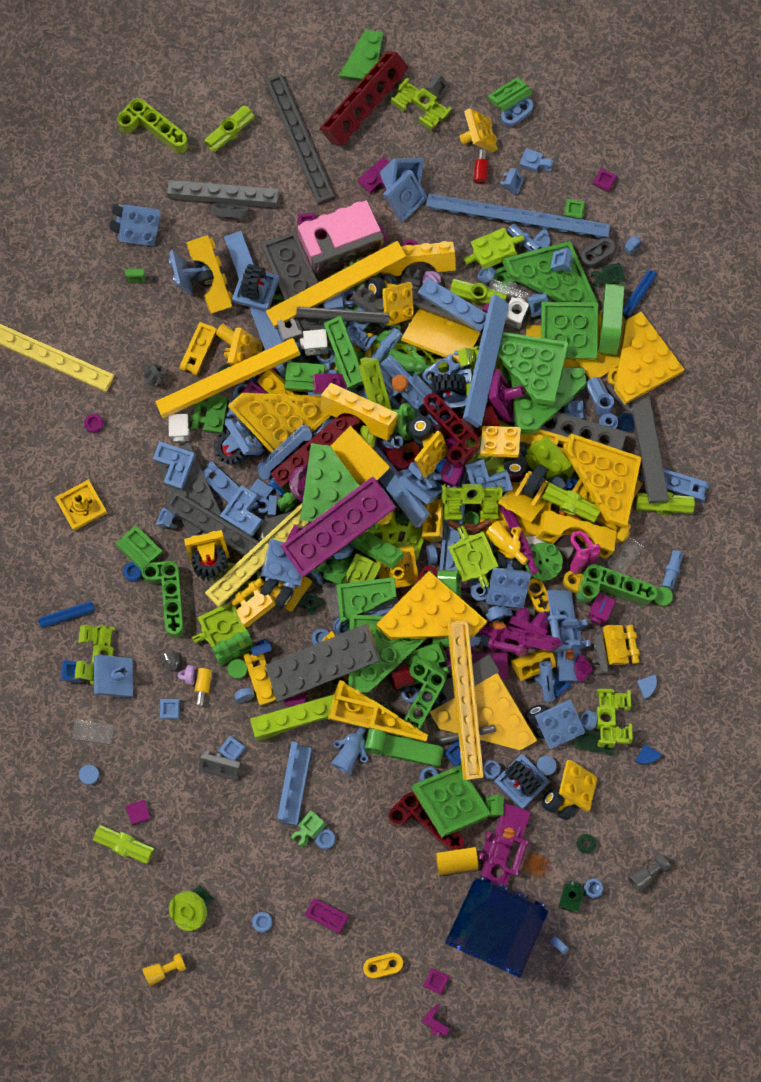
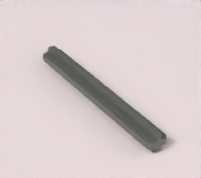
(347, 315)

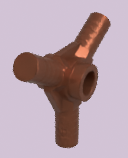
(471, 529)

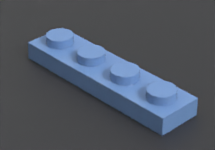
(453, 305)

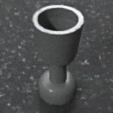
(644, 877)

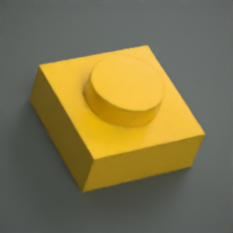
(622, 533)

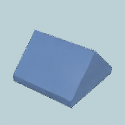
(398, 167)

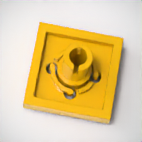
(479, 131)
(242, 347)
(78, 499)
(402, 575)

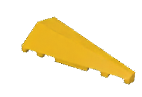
(356, 709)

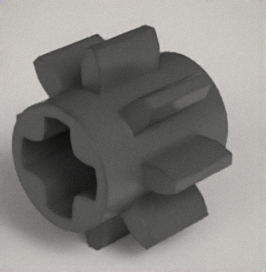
(154, 375)

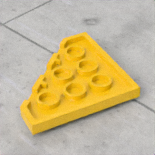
(643, 360)
(277, 416)
(607, 475)
(426, 612)
(493, 707)

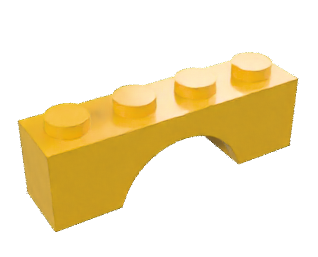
(202, 250)
(439, 255)
(379, 420)
(553, 525)

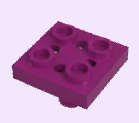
(502, 395)

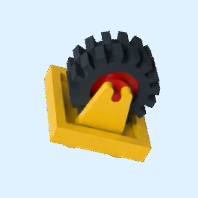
(208, 554)

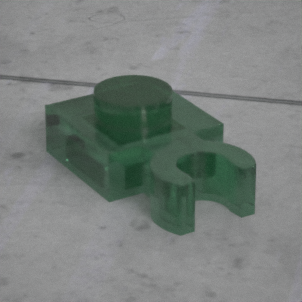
(610, 274)

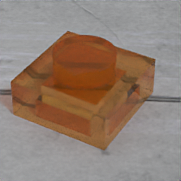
(534, 864)

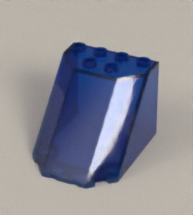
(497, 926)

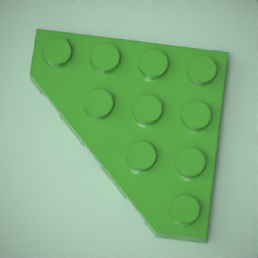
(535, 272)
(534, 364)
(532, 415)
(325, 483)
(390, 651)

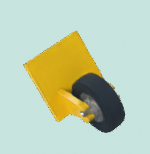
(522, 501)

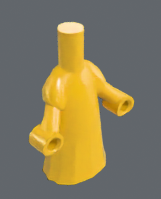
(505, 542)

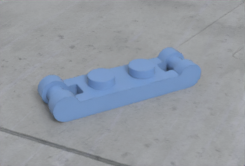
(289, 446)
(223, 484)
(683, 485)

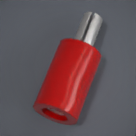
(481, 169)

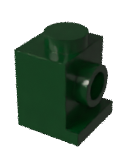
(566, 902)

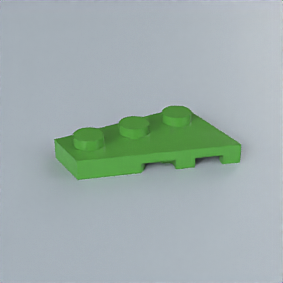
(363, 56)
(364, 596)

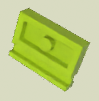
(362, 570)

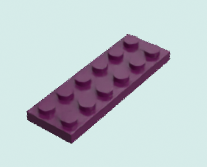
(338, 526)

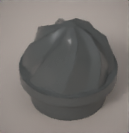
(482, 608)
(170, 660)

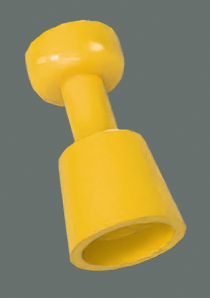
(156, 972)

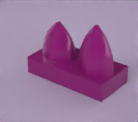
(522, 618)

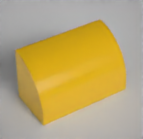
(433, 525)
(529, 665)
(457, 861)

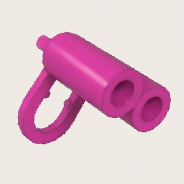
(583, 557)

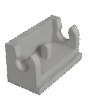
(288, 333)

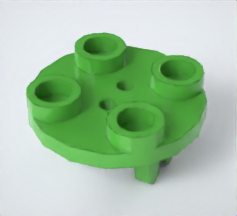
(405, 415)
(549, 569)

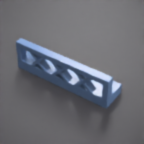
(294, 784)

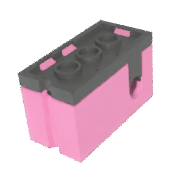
(340, 238)

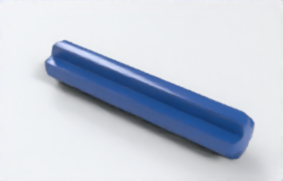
(639, 293)
(66, 614)

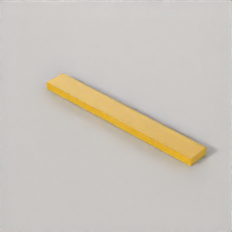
(338, 283)
(227, 378)
(465, 700)

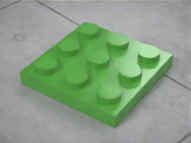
(572, 324)
(450, 801)

